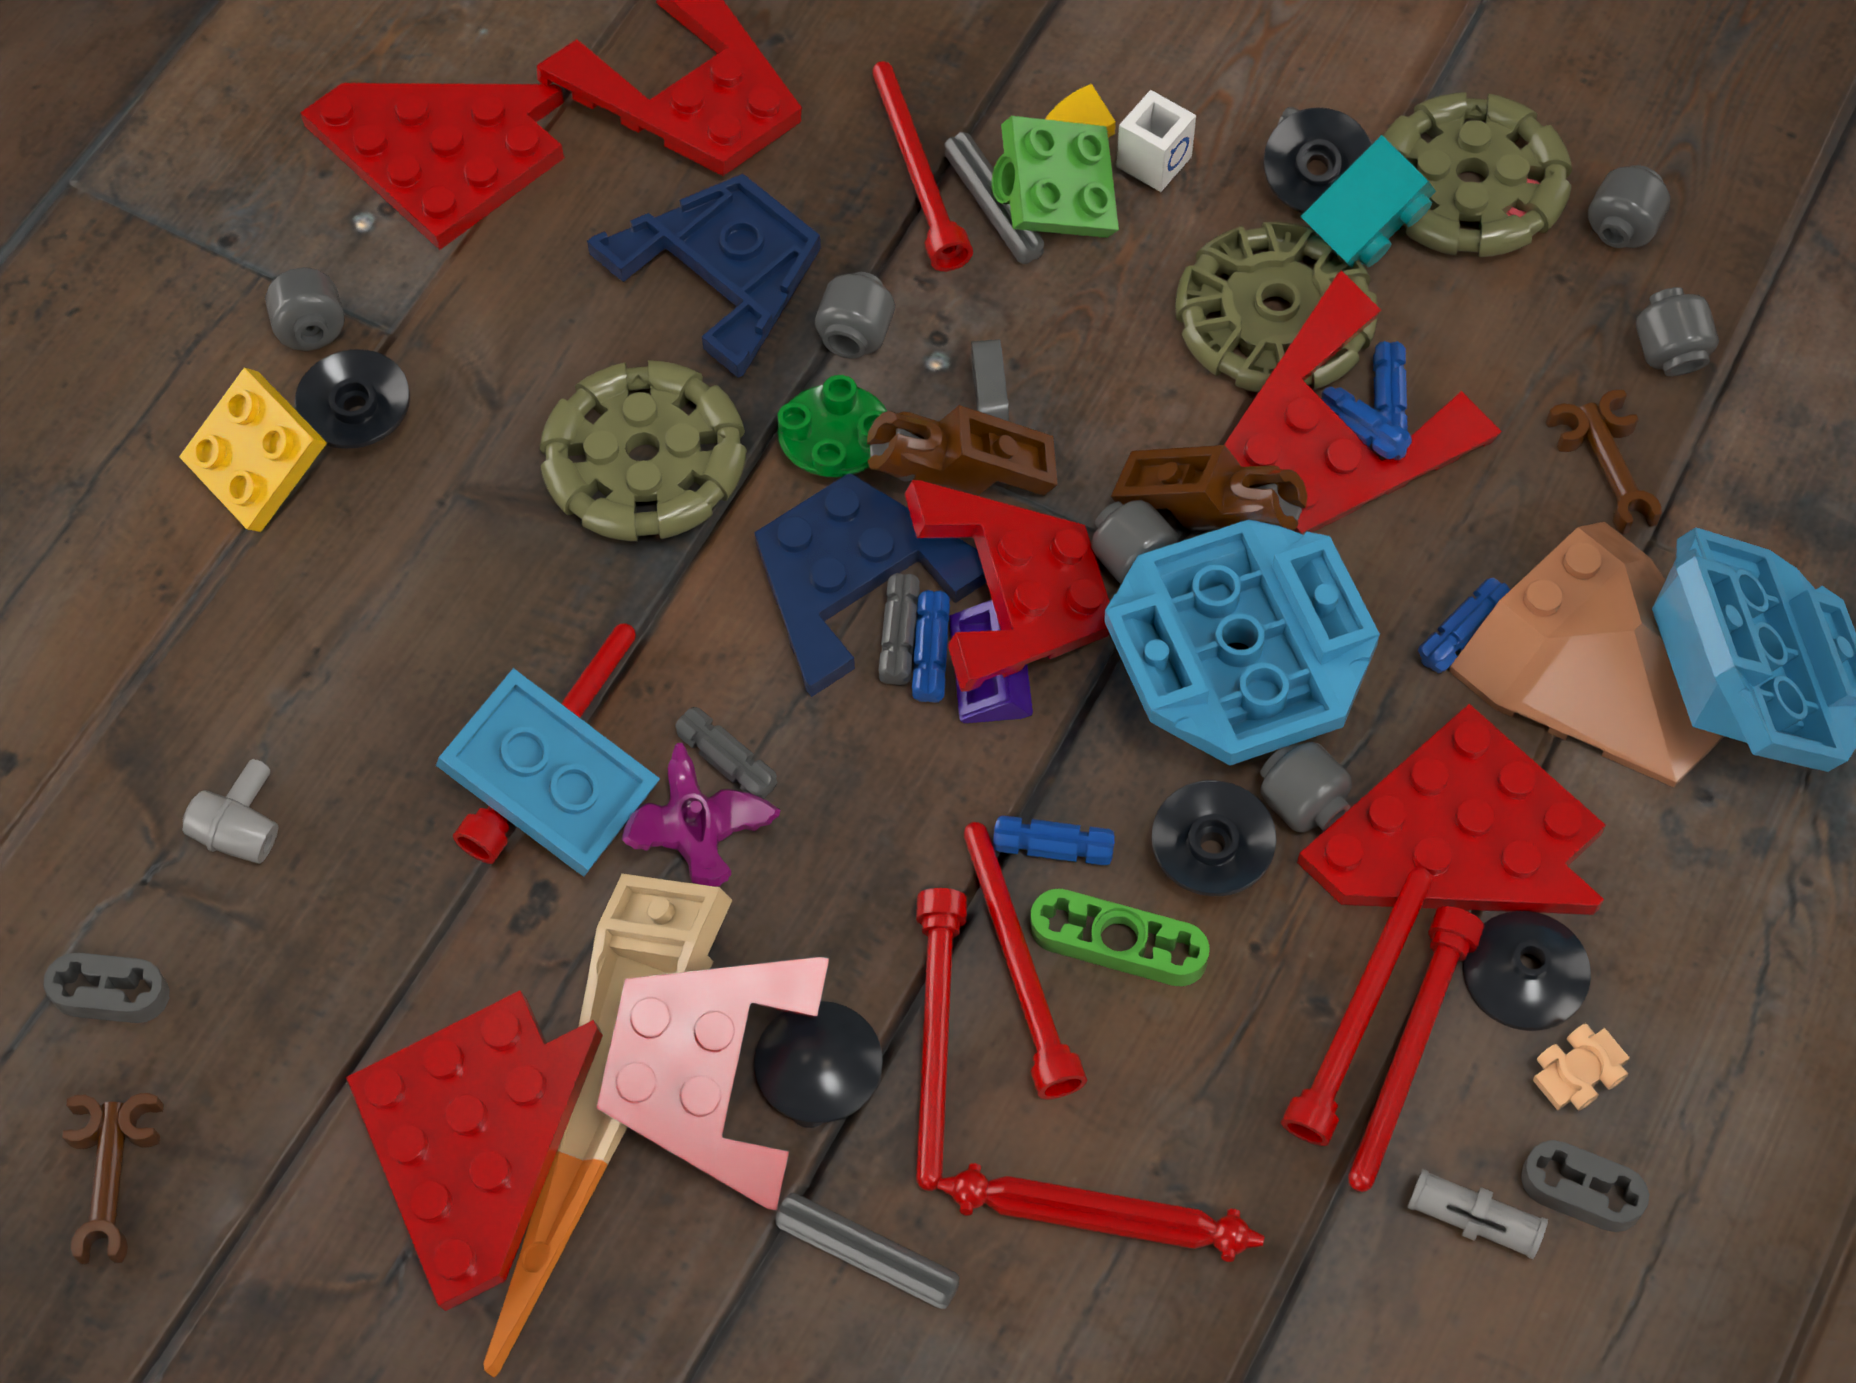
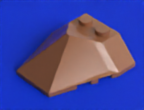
(1587, 656)

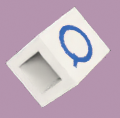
(1155, 140)

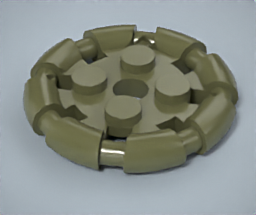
(1491, 152)
(1244, 317)
(637, 421)

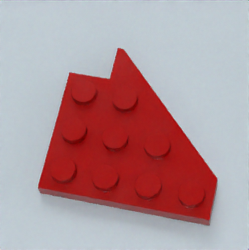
(1473, 817)
(471, 1136)

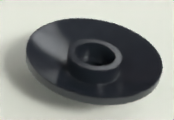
(1307, 137)
(350, 381)
(1219, 814)
(1522, 995)

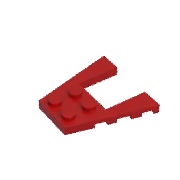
(711, 114)
(1301, 433)

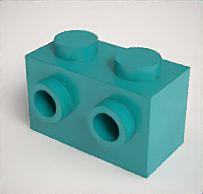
(1370, 204)

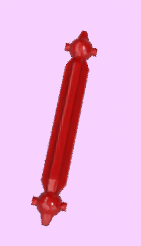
(1101, 1212)

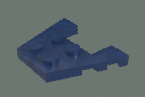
(737, 244)
(839, 551)

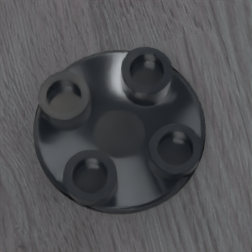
(818, 1065)

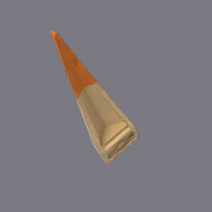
(644, 932)

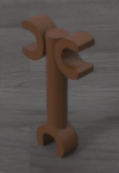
(1601, 428)
(108, 1131)

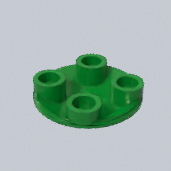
(829, 427)

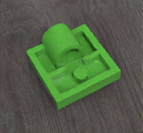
(1056, 177)

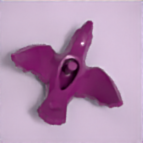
(695, 821)

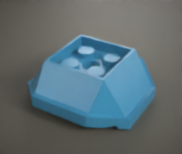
(1255, 588)
(1760, 651)

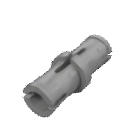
(1478, 1214)

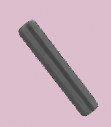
(977, 176)
(867, 1250)

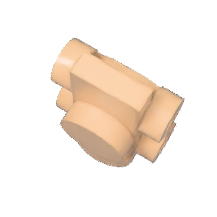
(1574, 1074)

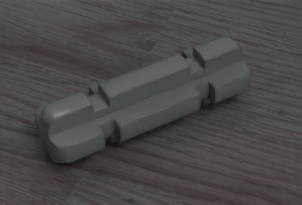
(899, 629)
(725, 753)

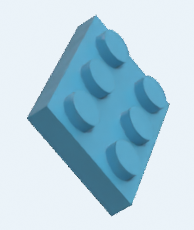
(547, 772)

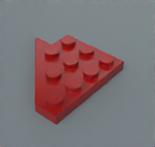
(440, 148)

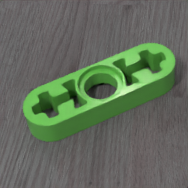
(1106, 913)

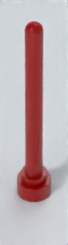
(946, 241)
(485, 832)
(941, 916)
(1453, 936)
(1056, 1068)
(1313, 1113)

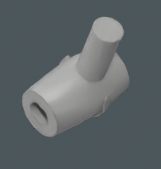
(229, 822)

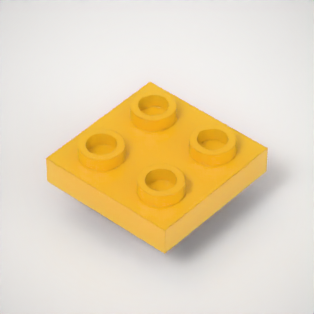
(252, 450)

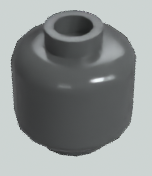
(1630, 205)
(304, 309)
(854, 314)
(1677, 332)
(1129, 532)
(1305, 786)

